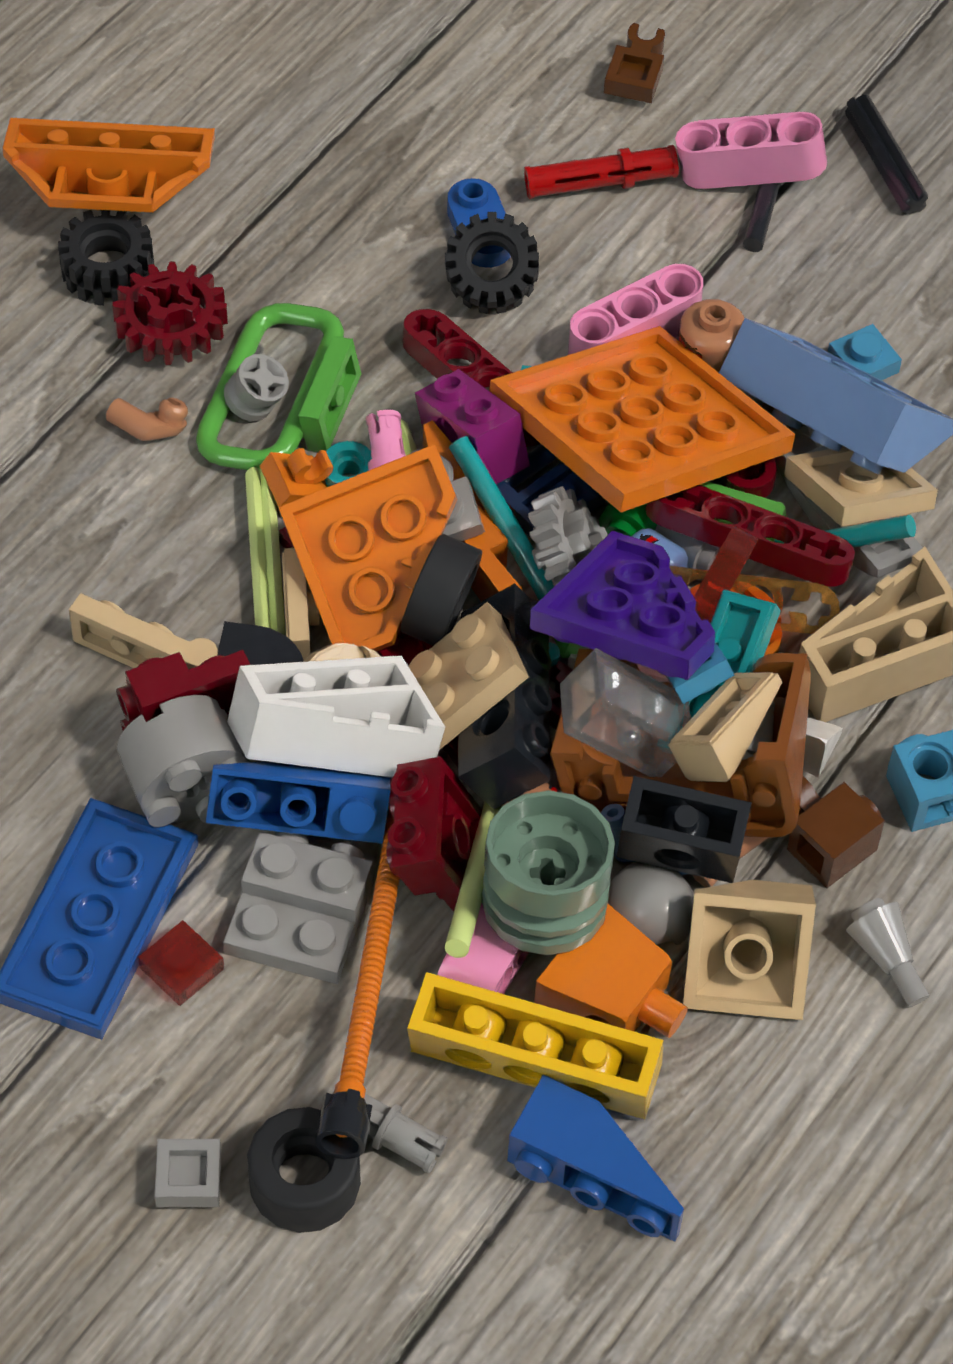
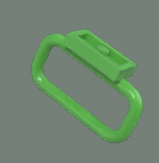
(319, 402)

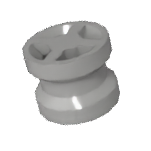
(268, 382)

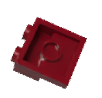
(169, 678)
(431, 828)

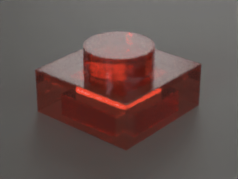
(181, 962)

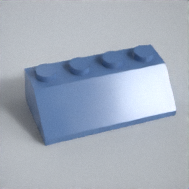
(833, 399)

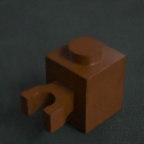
(834, 832)

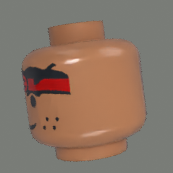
(710, 330)

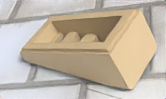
(724, 727)

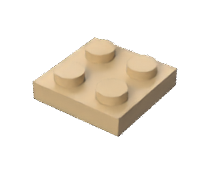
(854, 493)
(469, 670)

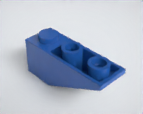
(299, 800)
(582, 1149)

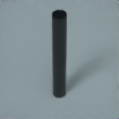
(760, 217)

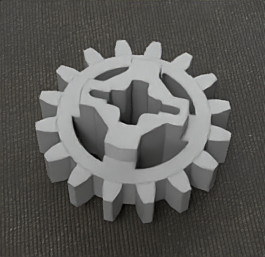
(562, 532)

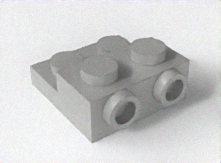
(300, 905)

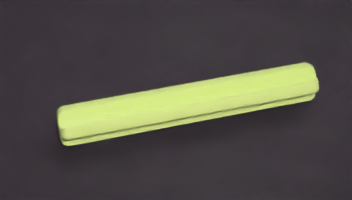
(264, 552)

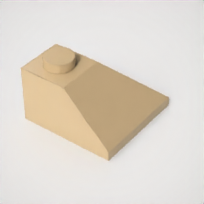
(750, 949)

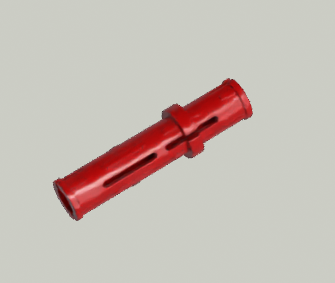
(603, 171)

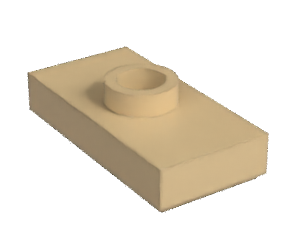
(299, 604)

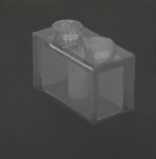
(622, 713)

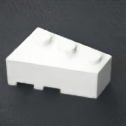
(335, 715)

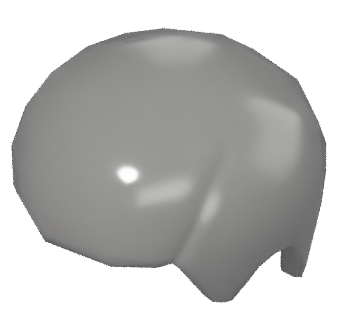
(654, 901)

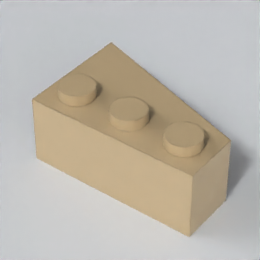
(884, 643)

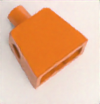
(613, 980)

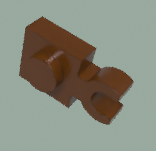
(637, 67)

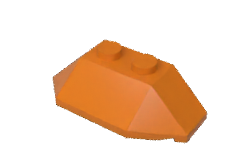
(106, 162)

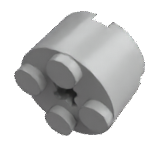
(175, 756)

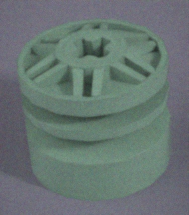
(547, 872)

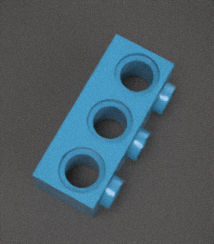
(921, 799)

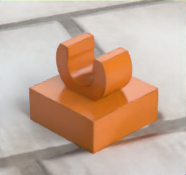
(295, 474)

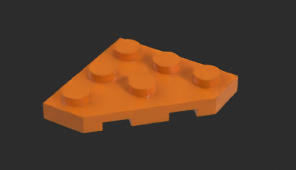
(369, 543)

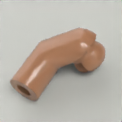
(152, 425)

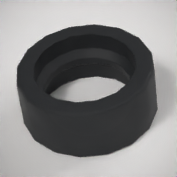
(441, 590)

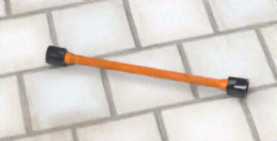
(345, 1114)

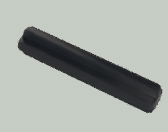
(886, 154)

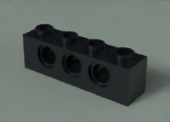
(511, 742)

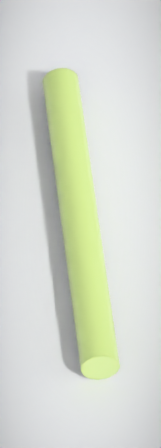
(471, 890)

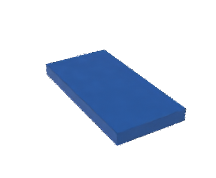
(95, 918)

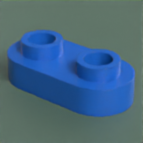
(472, 198)

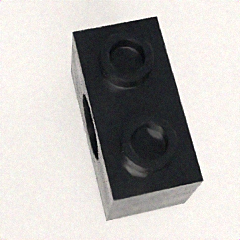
(683, 829)

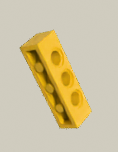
(532, 1040)

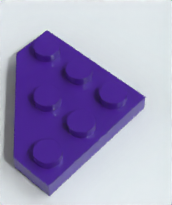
(629, 608)

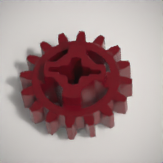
(170, 313)

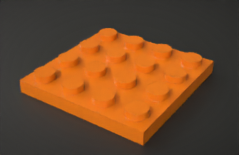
(642, 418)

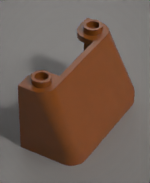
(766, 779)

